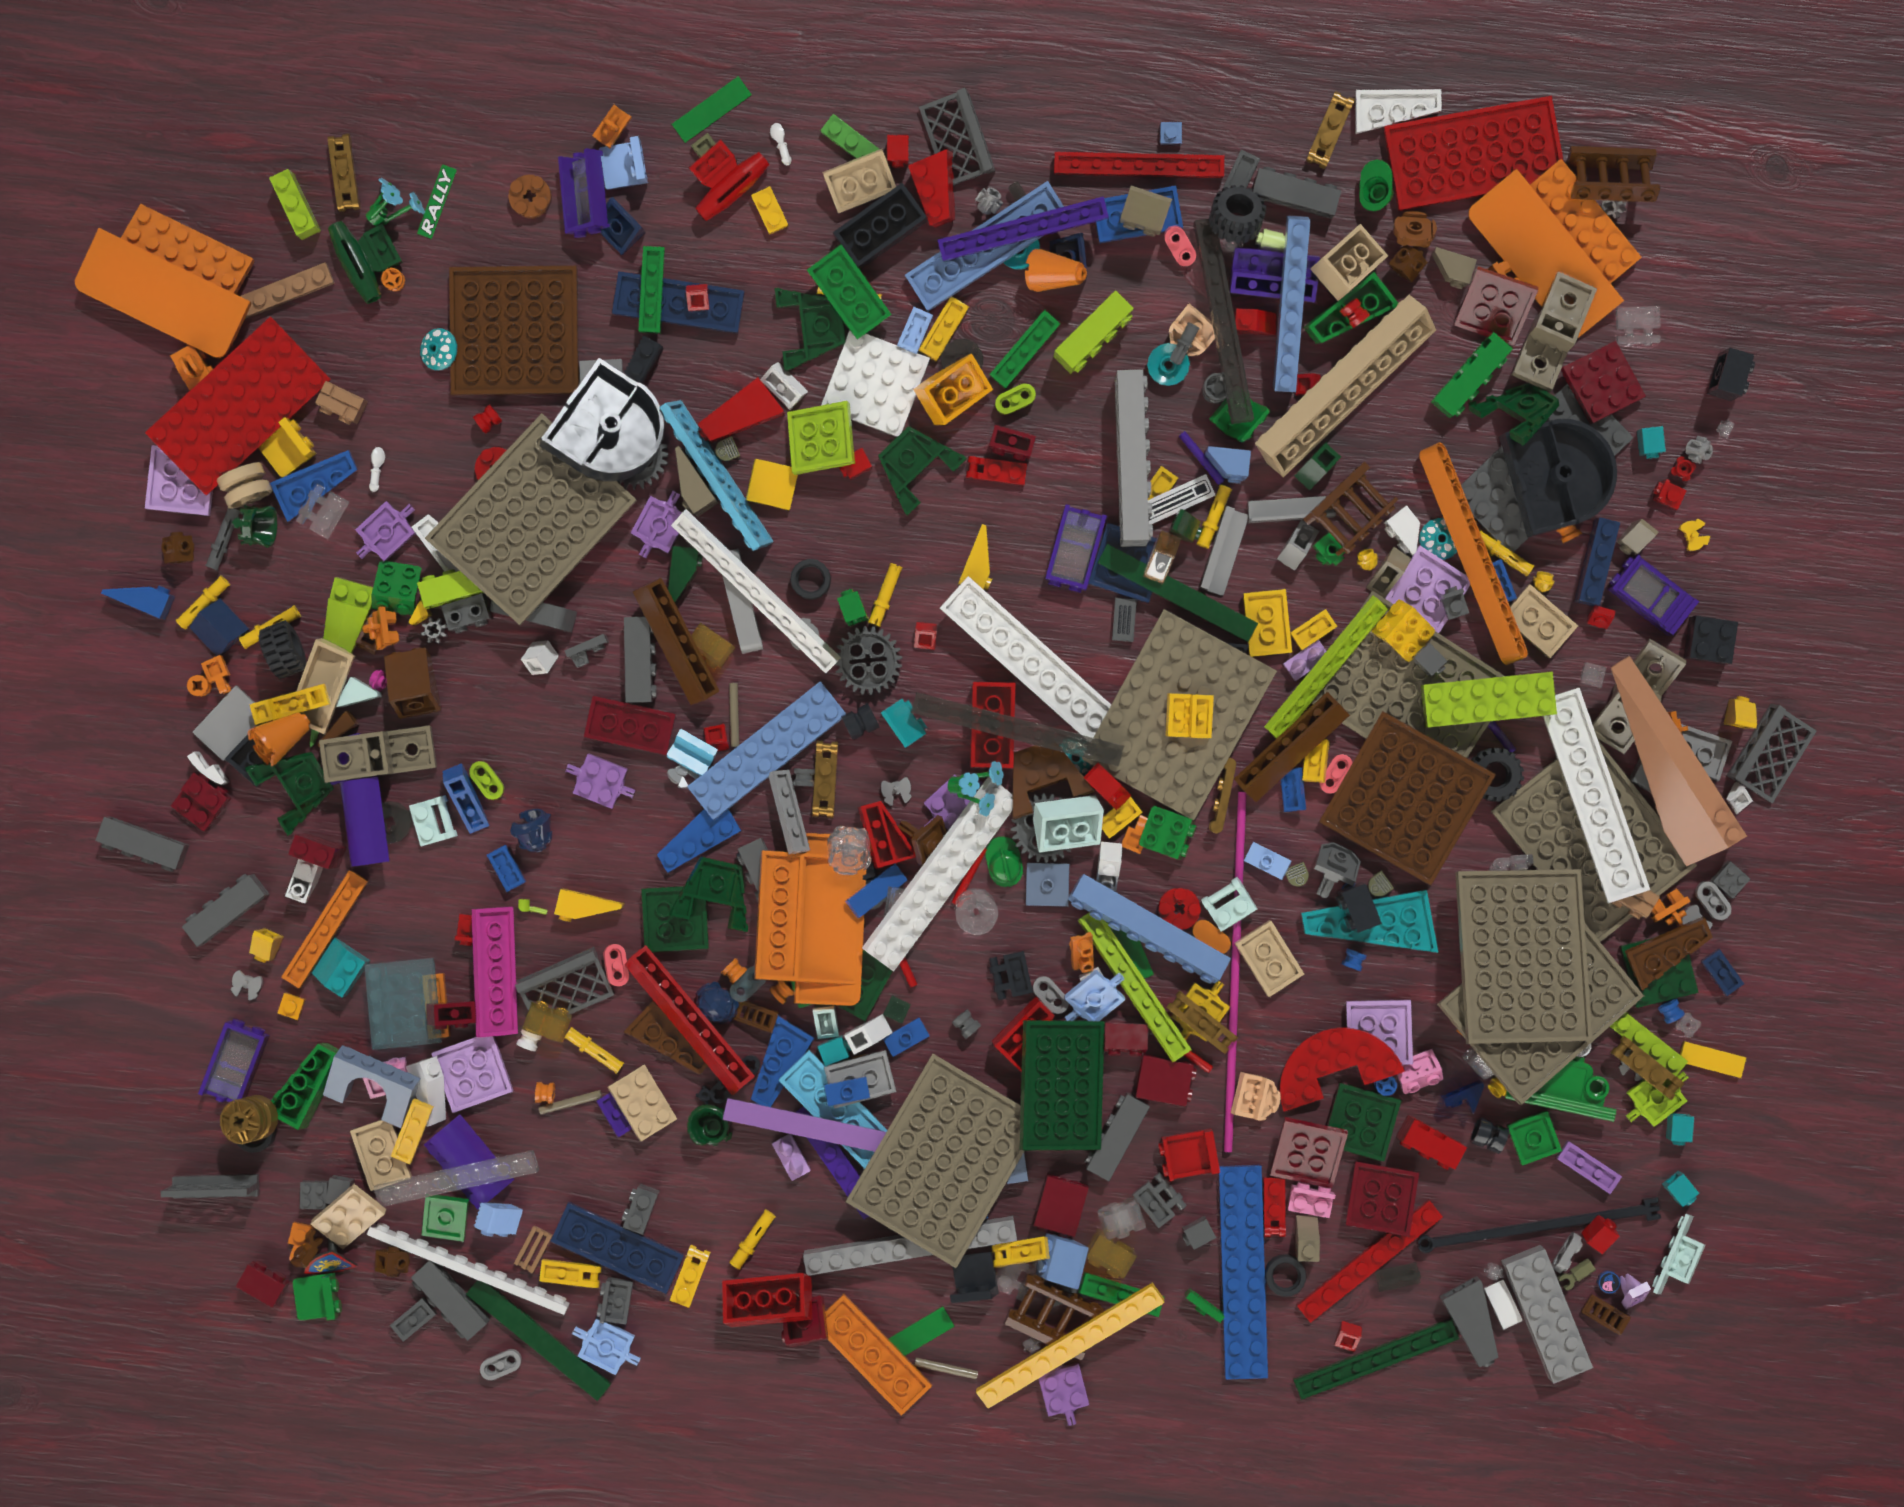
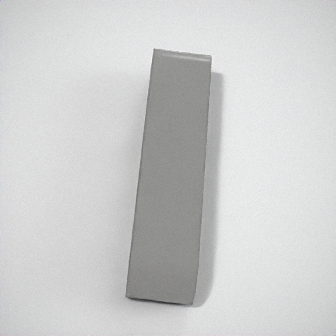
(743, 616)

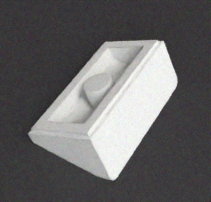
(783, 385)

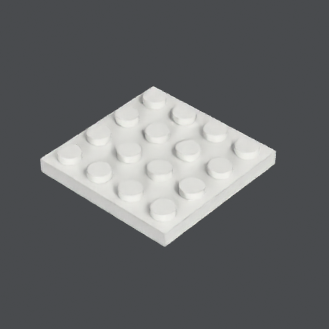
(876, 382)

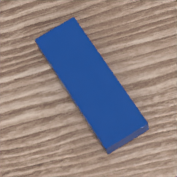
(875, 890)

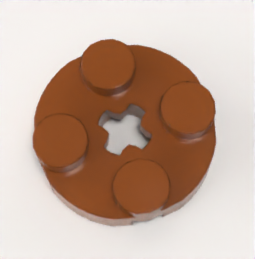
(537, 186)
(1424, 232)

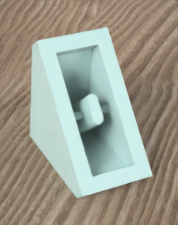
(356, 692)
(825, 1021)

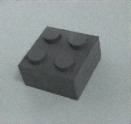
(1730, 879)
(313, 1194)

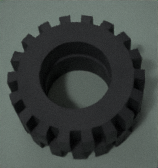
(1237, 201)
(282, 649)
(1512, 768)

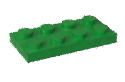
(849, 292)

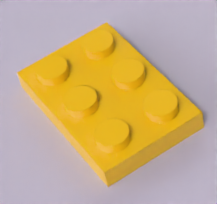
(1273, 627)

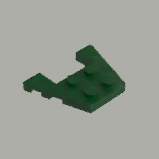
(820, 326)
(1525, 403)
(909, 457)
(303, 782)
(715, 883)

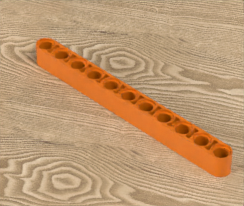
(1473, 553)

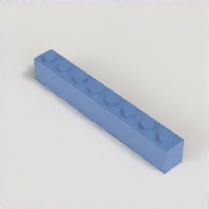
(1291, 303)
(1149, 929)

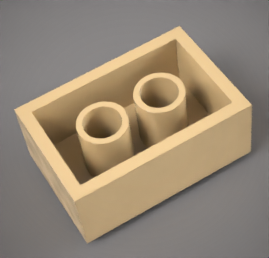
(1349, 262)

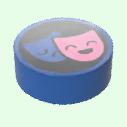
(1608, 1282)

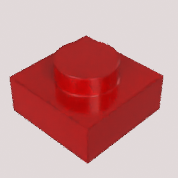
(1600, 617)

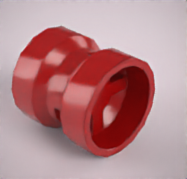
(1355, 312)
(487, 419)

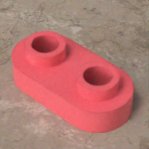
(1180, 246)
(1335, 773)
(616, 964)

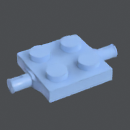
(1094, 997)
(606, 1346)

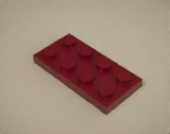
(629, 725)

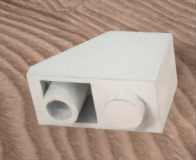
(1405, 529)
(1109, 864)
(303, 881)
(868, 1034)

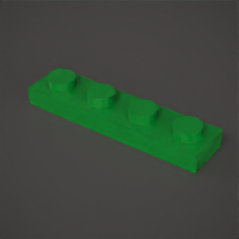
(651, 289)
(1024, 349)
(1109, 1290)

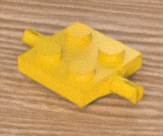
(1208, 1001)

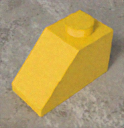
(1741, 713)
(265, 944)

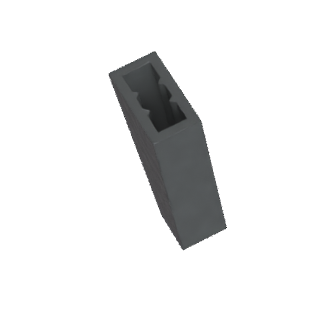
(1471, 1317)

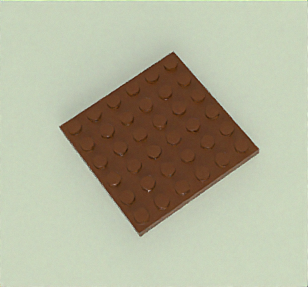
(514, 330)
(1407, 798)

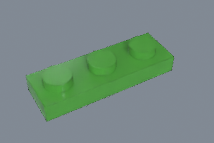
(847, 138)

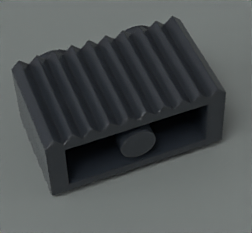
(643, 360)

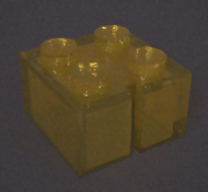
(1113, 1256)

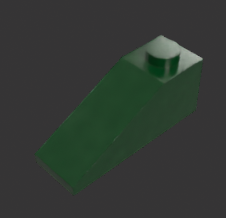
(1185, 526)
(683, 570)

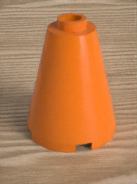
(1052, 271)
(278, 736)

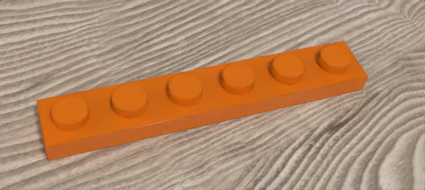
(325, 929)

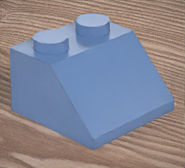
(1230, 463)
(1065, 1261)

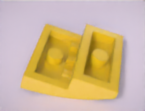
(771, 484)
(1189, 715)

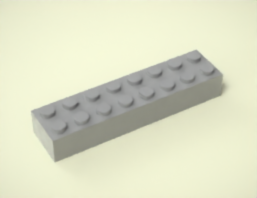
(1131, 458)

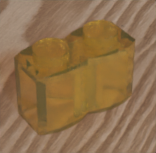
(712, 646)
(547, 1021)

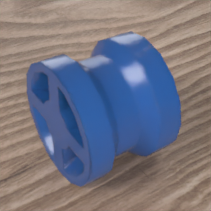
(1354, 959)
(1671, 1011)
(1389, 1086)

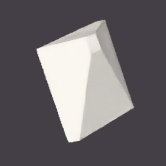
(1738, 798)

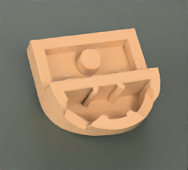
(1204, 336)
(1255, 1097)

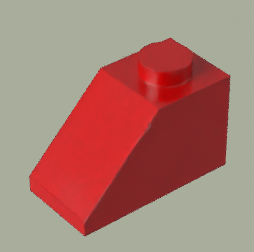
(1255, 322)
(1107, 786)

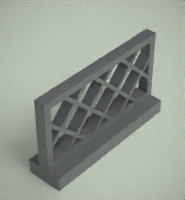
(971, 126)
(1759, 740)
(562, 969)
(213, 1186)

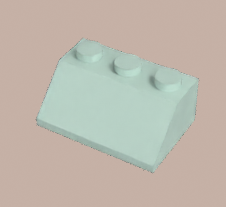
(1068, 823)

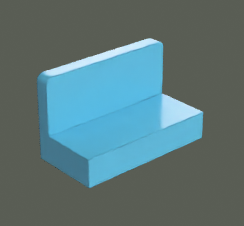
(692, 753)

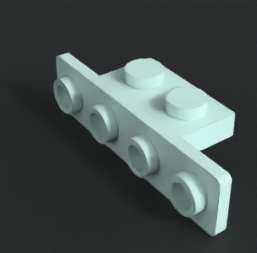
(1682, 1258)

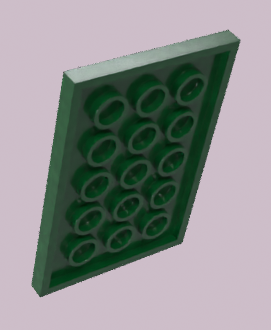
(1062, 1085)

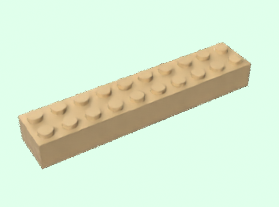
(1346, 385)

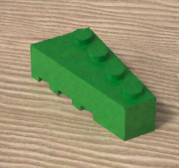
(1373, 298)
(1469, 377)
(305, 1088)

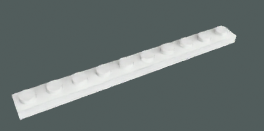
(755, 591)
(460, 1264)

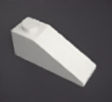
(430, 1087)

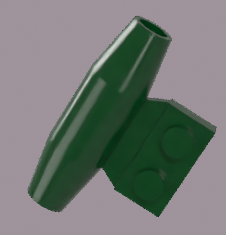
(364, 257)

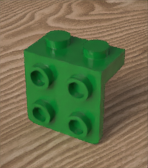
(1239, 431)
(396, 587)
(1167, 833)
(317, 1297)

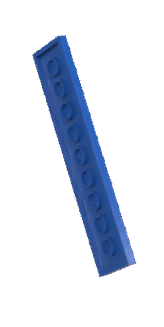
(1243, 1272)

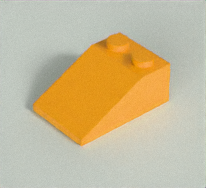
(953, 390)

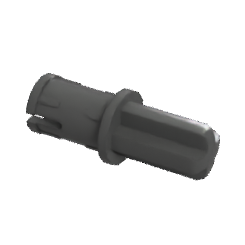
(1184, 343)

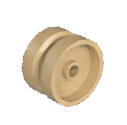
(244, 485)

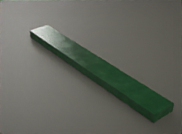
(1179, 594)
(539, 1339)
(1376, 1358)

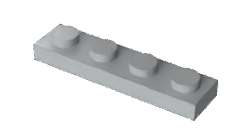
(789, 812)

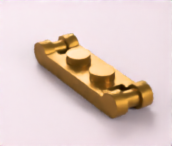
(1330, 130)
(343, 172)
(825, 779)
(1220, 805)
(1202, 1022)
(1647, 1067)

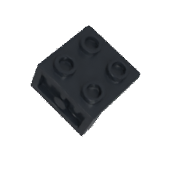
(975, 1278)

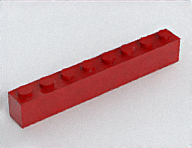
(689, 1020)

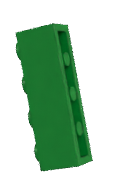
(852, 607)

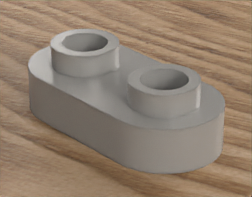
(1713, 899)
(1050, 994)
(1563, 1258)
(501, 1364)

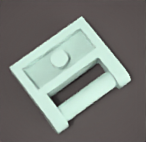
(426, 821)
(1233, 910)

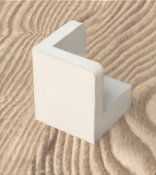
(539, 657)

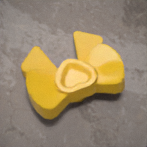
(1690, 529)

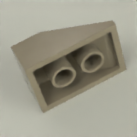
(1145, 211)
(693, 489)

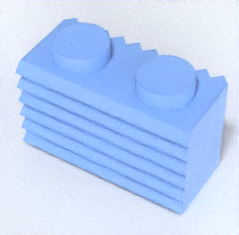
(498, 1219)

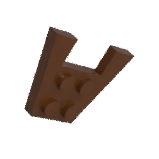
(1039, 768)

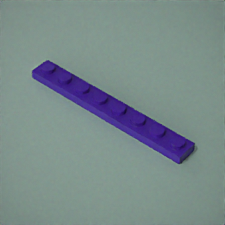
(1023, 229)

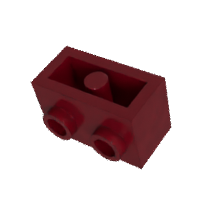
(1012, 442)
(451, 1013)
(1125, 1039)
(263, 1283)

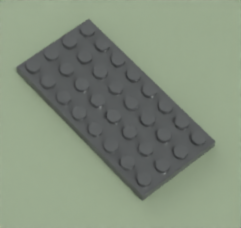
(1491, 488)

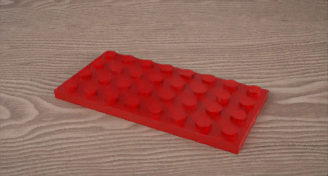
(1471, 151)
(238, 405)

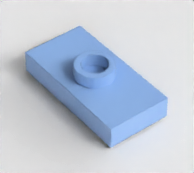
(915, 330)
(1267, 860)

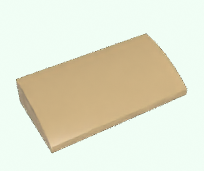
(328, 666)

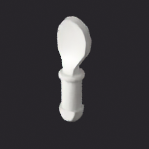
(778, 134)
(377, 460)

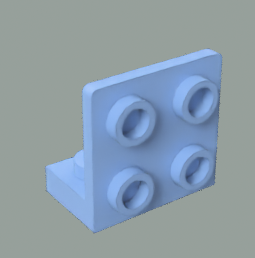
(624, 165)

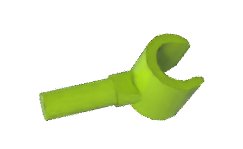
(524, 905)

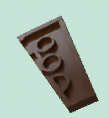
(1659, 954)
(658, 1032)

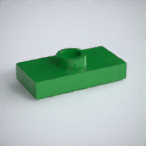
(1203, 1306)

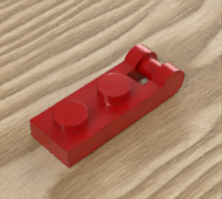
(997, 470)
(1274, 1206)

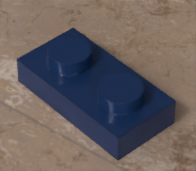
(1722, 972)

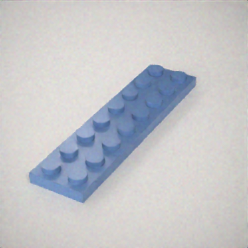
(939, 280)
(766, 750)

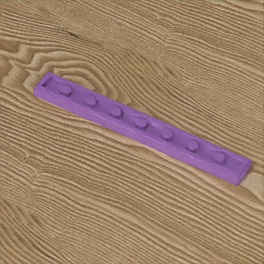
(802, 1125)

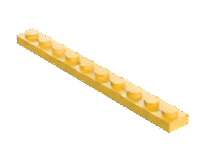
(1070, 1345)

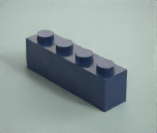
(1597, 561)

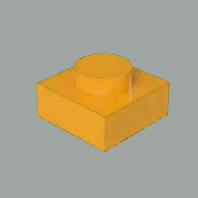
(291, 1006)

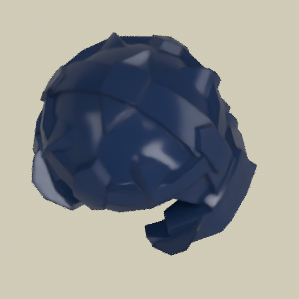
(534, 834)
(716, 1003)

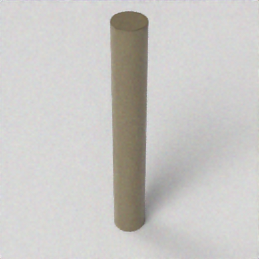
(734, 715)
(570, 1102)
(946, 1368)

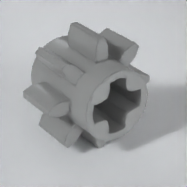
(989, 201)
(1614, 207)
(1699, 449)
(440, 627)

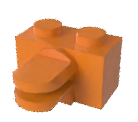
(191, 365)

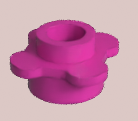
(378, 680)

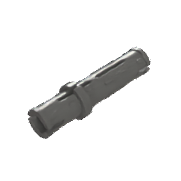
(223, 536)

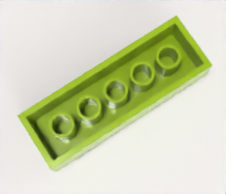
(1488, 699)

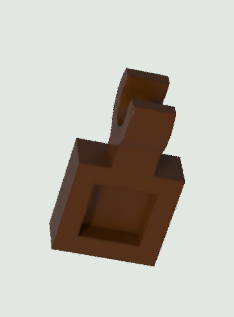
(305, 1253)

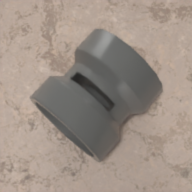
(966, 1023)

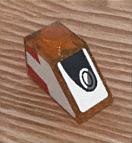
(1162, 556)

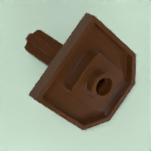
(926, 838)

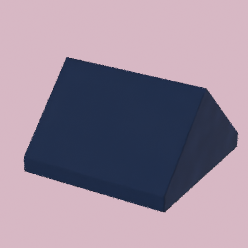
(623, 228)
(1070, 247)
(218, 627)

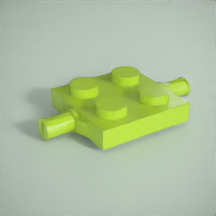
(1652, 1103)

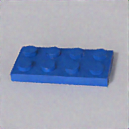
(1113, 230)

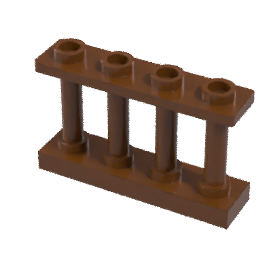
(1613, 158)
(1332, 502)
(1036, 1327)

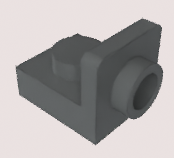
(1454, 603)

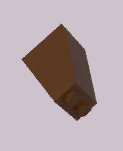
(411, 683)

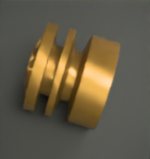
(258, 1115)

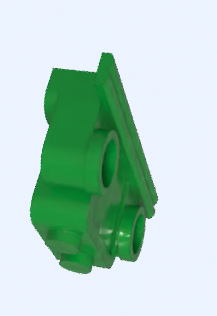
(1574, 1091)

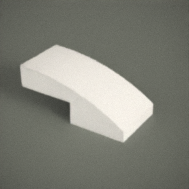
(212, 772)
(1503, 1304)

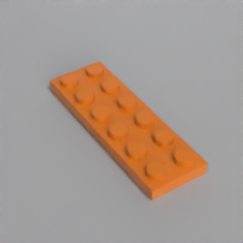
(874, 1355)

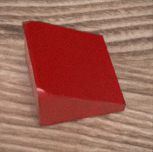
(697, 297)
(1306, 382)
(925, 635)
(717, 737)
(1348, 1336)

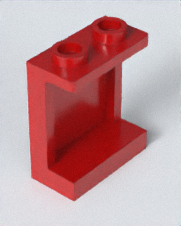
(1189, 1154)

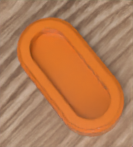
(1211, 935)

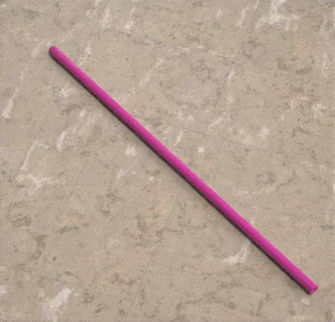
(1234, 984)

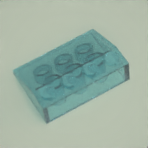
(398, 1002)

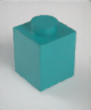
(1651, 442)
(834, 1050)
(1680, 1128)
(1681, 1189)

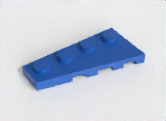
(294, 488)
(784, 1049)

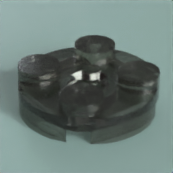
(960, 347)
(401, 817)

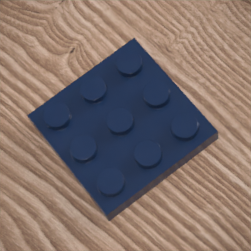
(1111, 581)

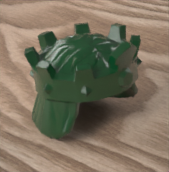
(257, 525)
(707, 1125)

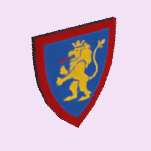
(329, 1262)

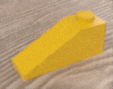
(978, 562)
(578, 905)

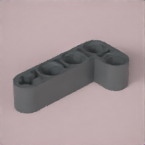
(546, 615)

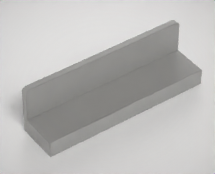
(1284, 509)
(1224, 551)

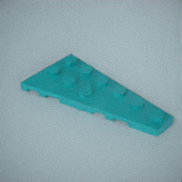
(1404, 924)

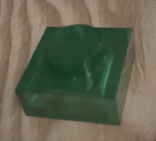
(897, 1009)

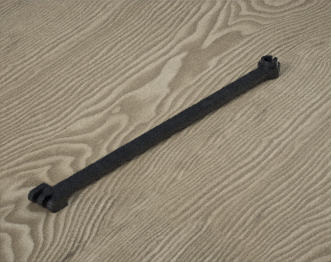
(1543, 1225)

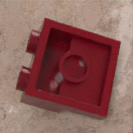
(201, 800)
(807, 1331)

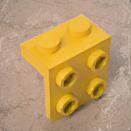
(287, 448)
(1404, 630)

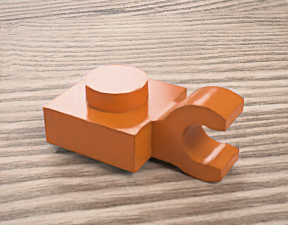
(216, 671)
(1133, 835)
(297, 1236)

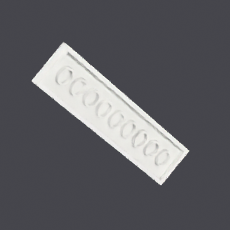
(1026, 657)
(1595, 798)
(938, 877)

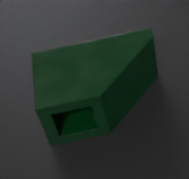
(1317, 466)

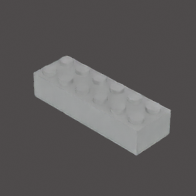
(1547, 1314)

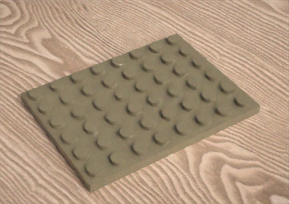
(527, 524)
(1181, 661)
(1381, 680)
(1547, 826)
(1523, 956)
(1528, 1066)
(942, 1161)

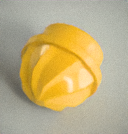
(1367, 559)
(1543, 581)
(1496, 1088)

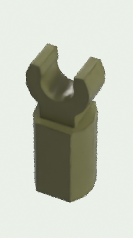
(1577, 1273)

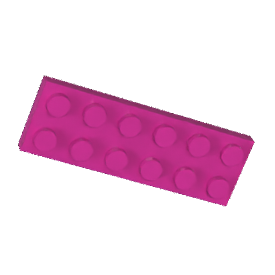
(494, 971)

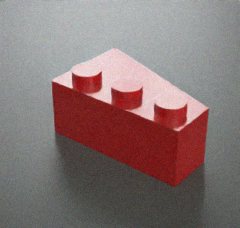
(935, 187)
(887, 841)
(1011, 1037)
(1430, 1143)

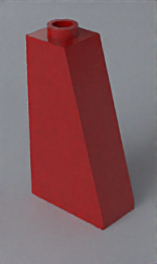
(741, 412)

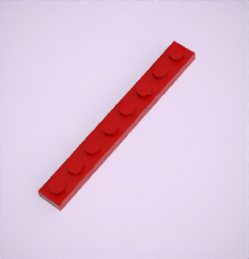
(1139, 164)
(1366, 1263)

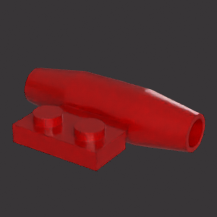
(726, 179)

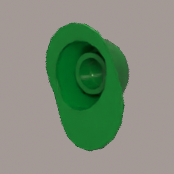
(1376, 185)
(1004, 861)

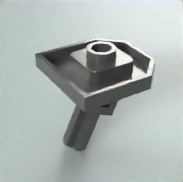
(1336, 864)

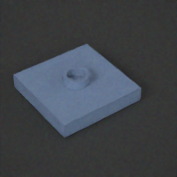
(1047, 884)

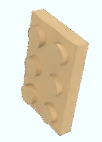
(859, 180)
(1541, 621)
(1269, 958)
(642, 1103)
(374, 1147)
(348, 1216)

